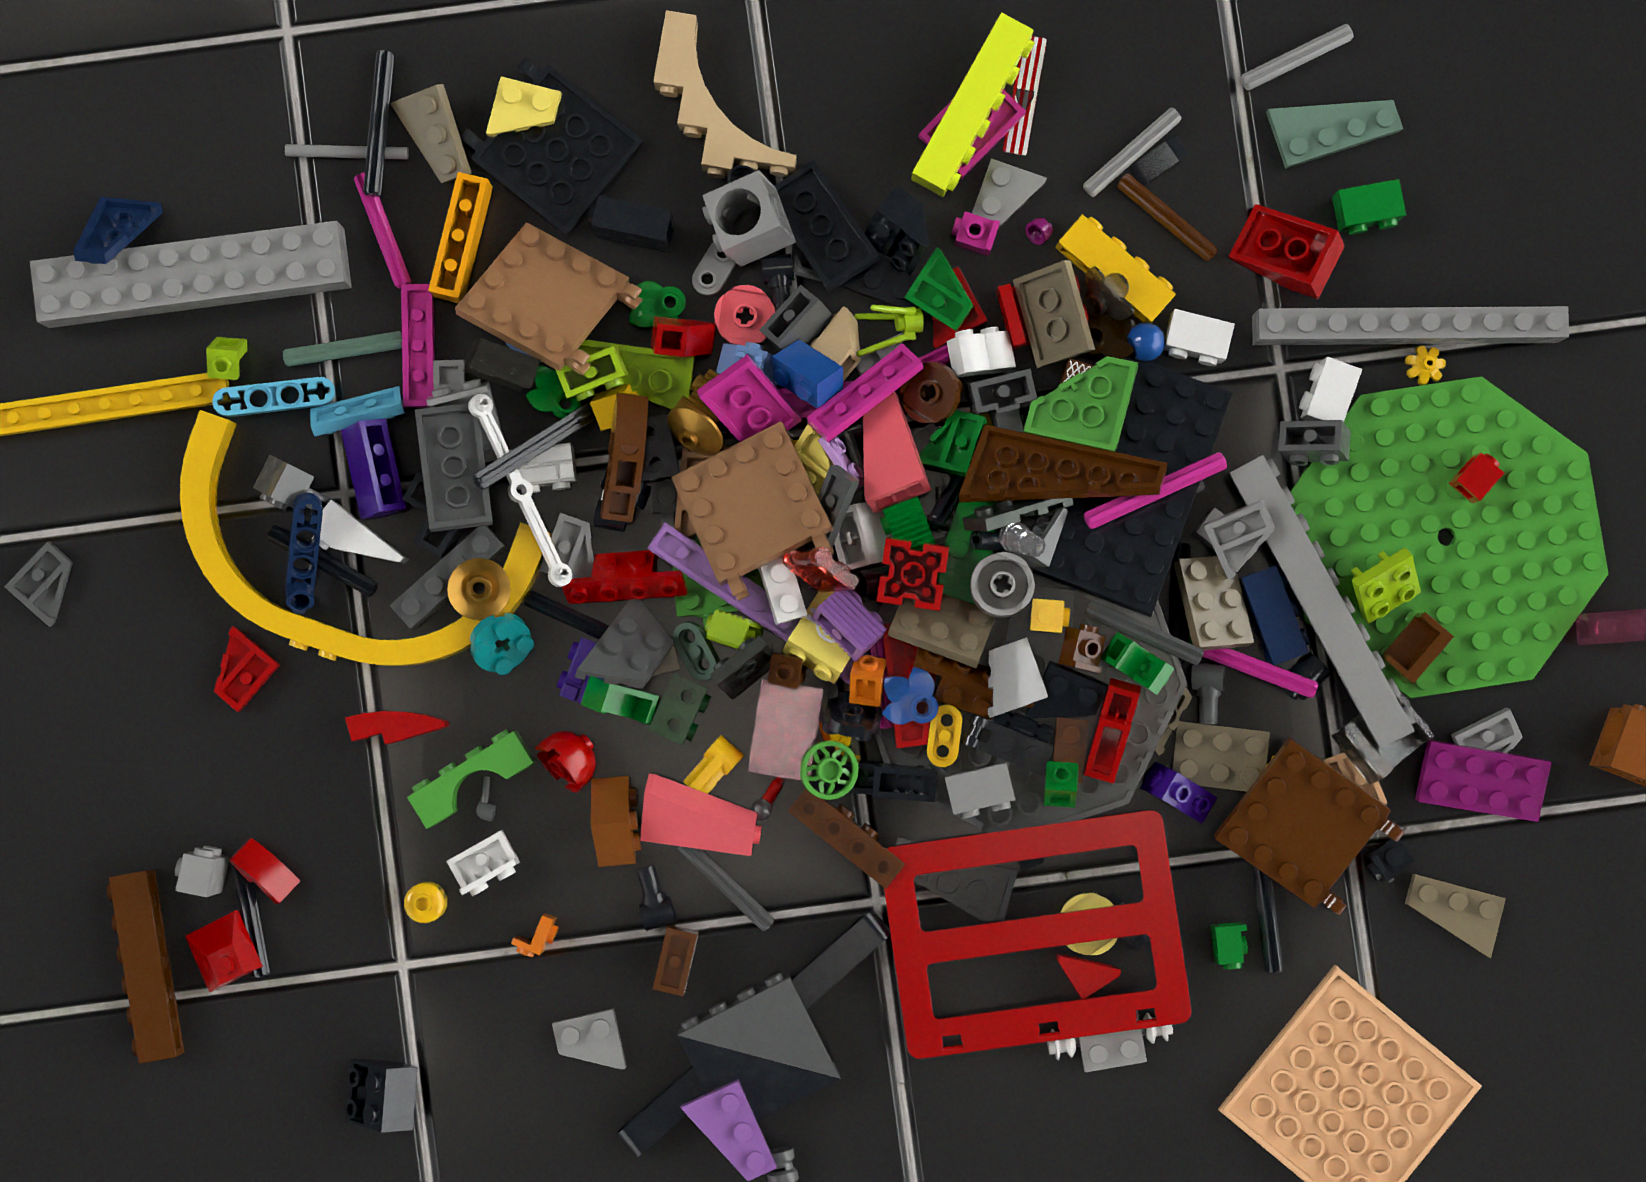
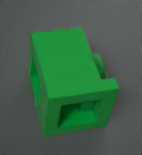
(1229, 944)

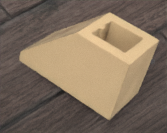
(840, 341)

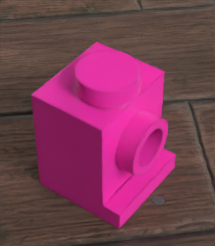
(978, 243)

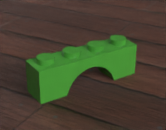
(439, 798)

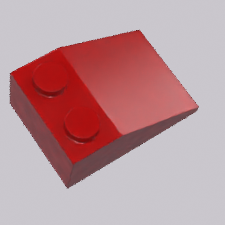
(1288, 250)

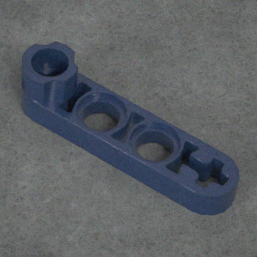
(298, 549)

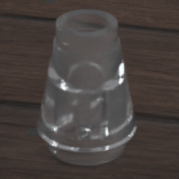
(1021, 540)

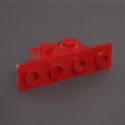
(625, 578)

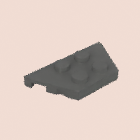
(628, 648)

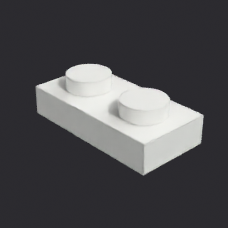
(782, 592)

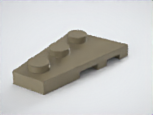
(1459, 910)

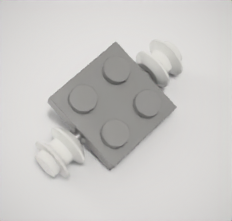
(1110, 1049)

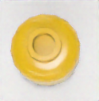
(425, 902)

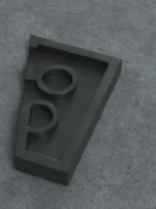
(1009, 512)

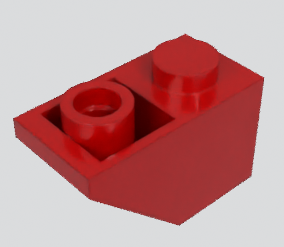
(682, 337)

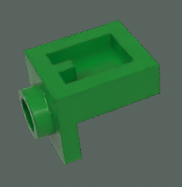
(1061, 784)

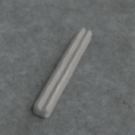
(1297, 57)
(1132, 152)

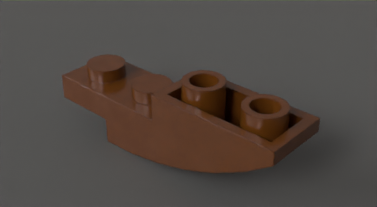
(625, 457)

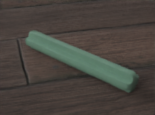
(342, 349)

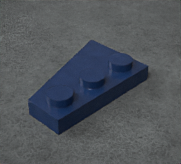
(113, 227)

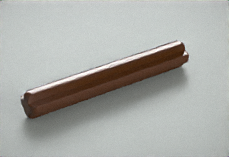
(1167, 217)

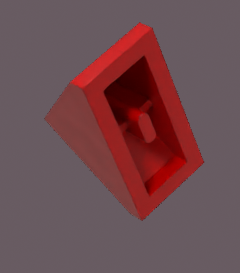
(1087, 975)

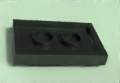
(743, 668)

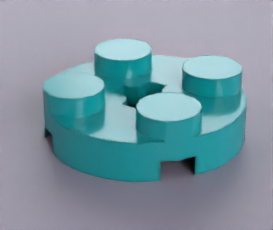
(509, 655)

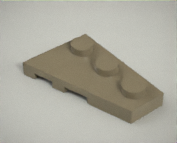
(434, 131)

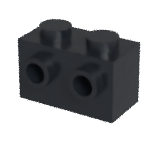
(660, 451)

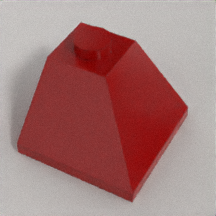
(223, 951)

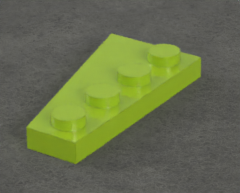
(652, 375)

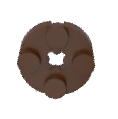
(947, 397)

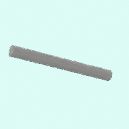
(337, 151)

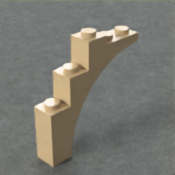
(698, 115)

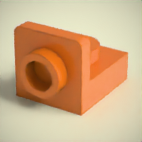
(867, 681)

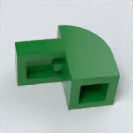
(1137, 663)

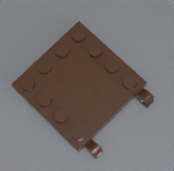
(1304, 824)

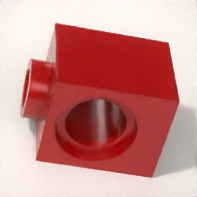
(1477, 477)

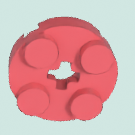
(734, 302)

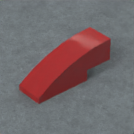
(393, 725)
(1112, 730)

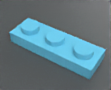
(341, 414)

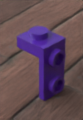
(1178, 792)

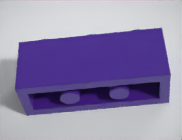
(373, 468)

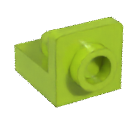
(224, 357)

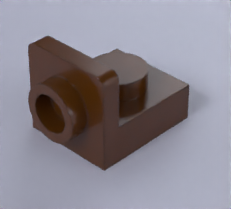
(786, 671)

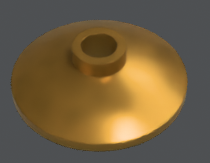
(695, 430)
(484, 604)

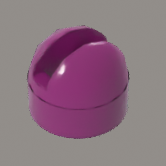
(1033, 228)

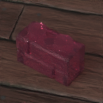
(1611, 627)

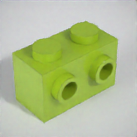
(605, 369)

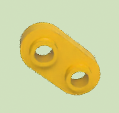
(944, 735)

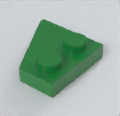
(940, 292)
(954, 444)

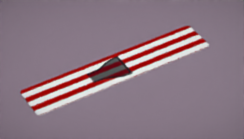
(1025, 95)

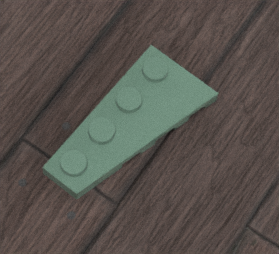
(1326, 129)

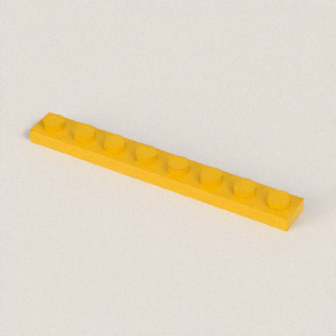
(109, 403)

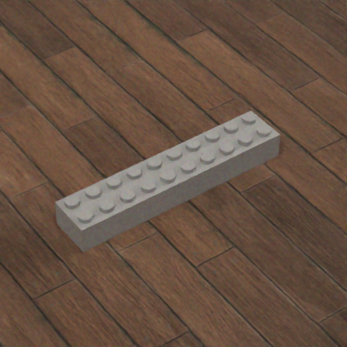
(192, 275)

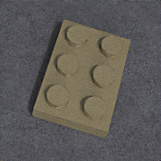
(1053, 314)
(1212, 604)
(953, 632)
(1219, 755)

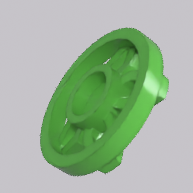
(829, 770)

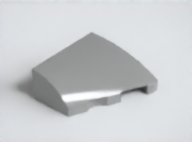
(1014, 677)

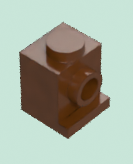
(1082, 648)

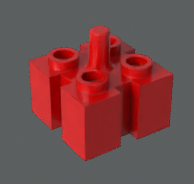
(913, 573)

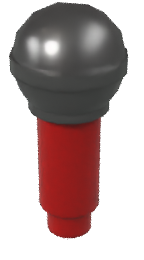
(764, 805)

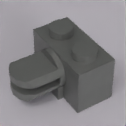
(1002, 398)
(283, 483)

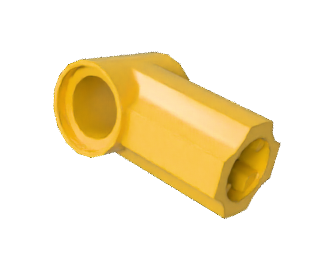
(717, 761)

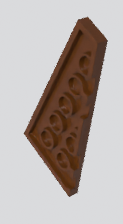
(1035, 467)

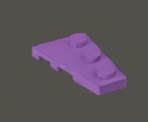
(732, 1127)

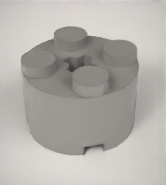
(1018, 577)

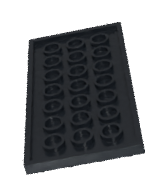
(1129, 557)

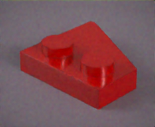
(243, 670)

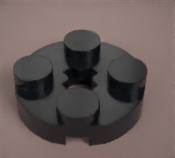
(847, 718)

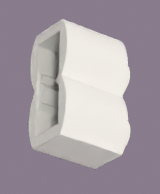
(981, 353)

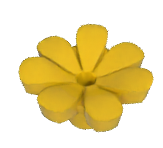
(1421, 368)

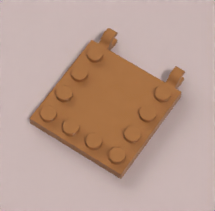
(545, 298)
(752, 505)

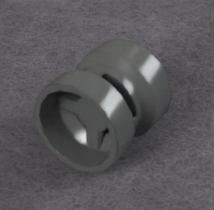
(785, 1170)

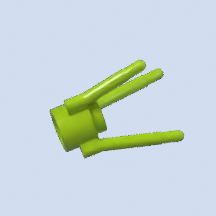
(907, 320)

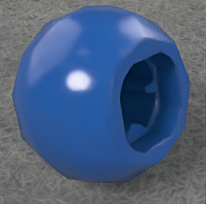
(1146, 341)

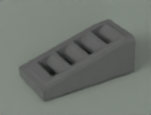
(1050, 533)

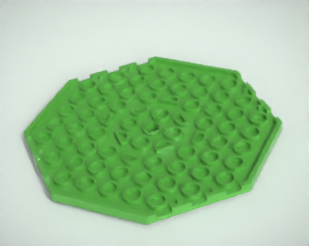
(1517, 557)

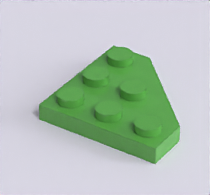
(1087, 406)

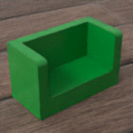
(619, 700)

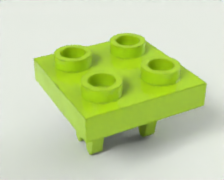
(1386, 584)

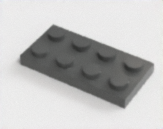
(449, 458)

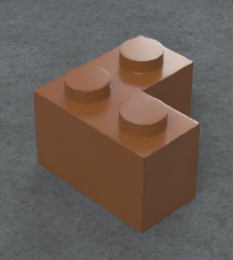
(614, 821)

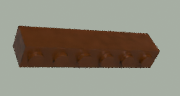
(145, 966)

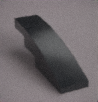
(889, 780)

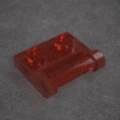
(824, 572)

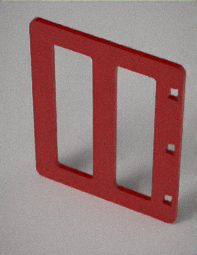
(1075, 1018)

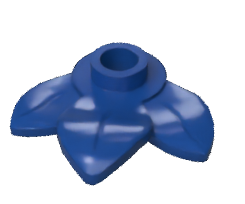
(906, 695)

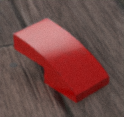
(265, 870)

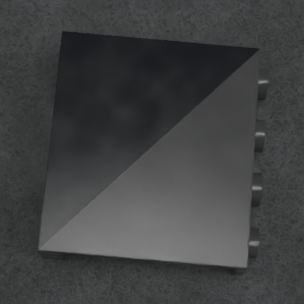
(763, 1043)

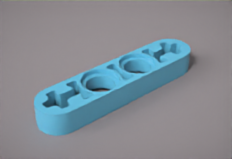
(273, 393)

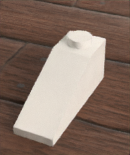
(349, 534)

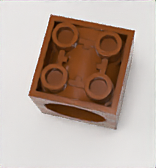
(1623, 744)

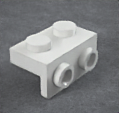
(483, 862)

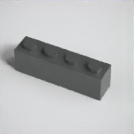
(430, 591)

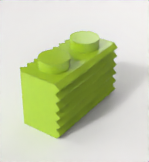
(731, 628)

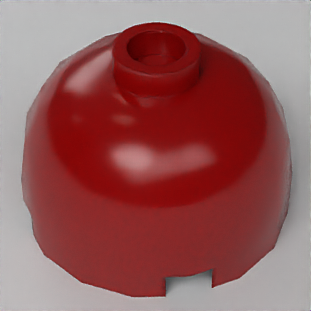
(568, 757)

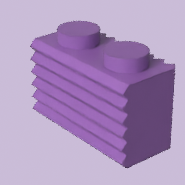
(849, 623)

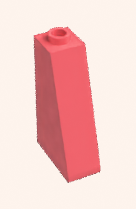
(890, 457)
(695, 819)

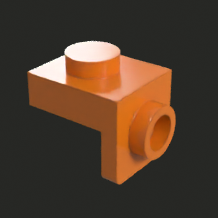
(544, 934)

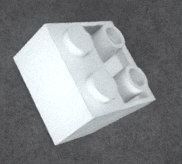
(861, 538)

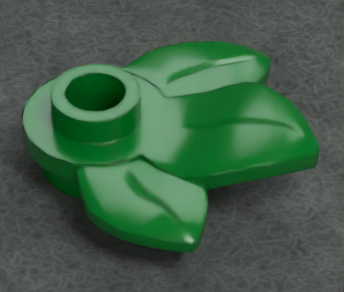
(653, 304)
(550, 393)

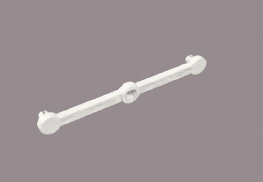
(559, 573)

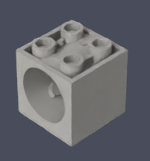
(770, 232)

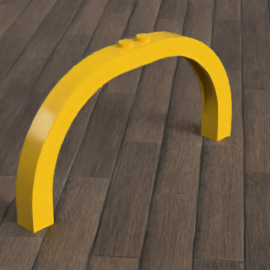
(200, 520)

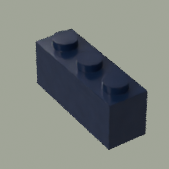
(1274, 615)

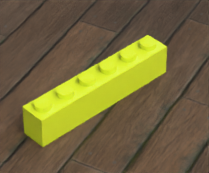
(972, 105)

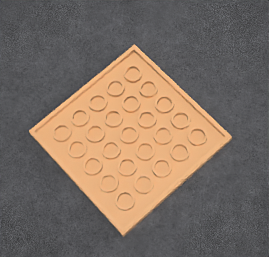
(1349, 1090)

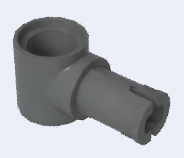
(1208, 681)

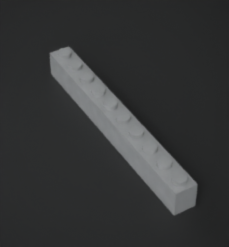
(1410, 325)
(1324, 606)

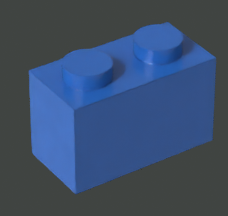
(807, 373)

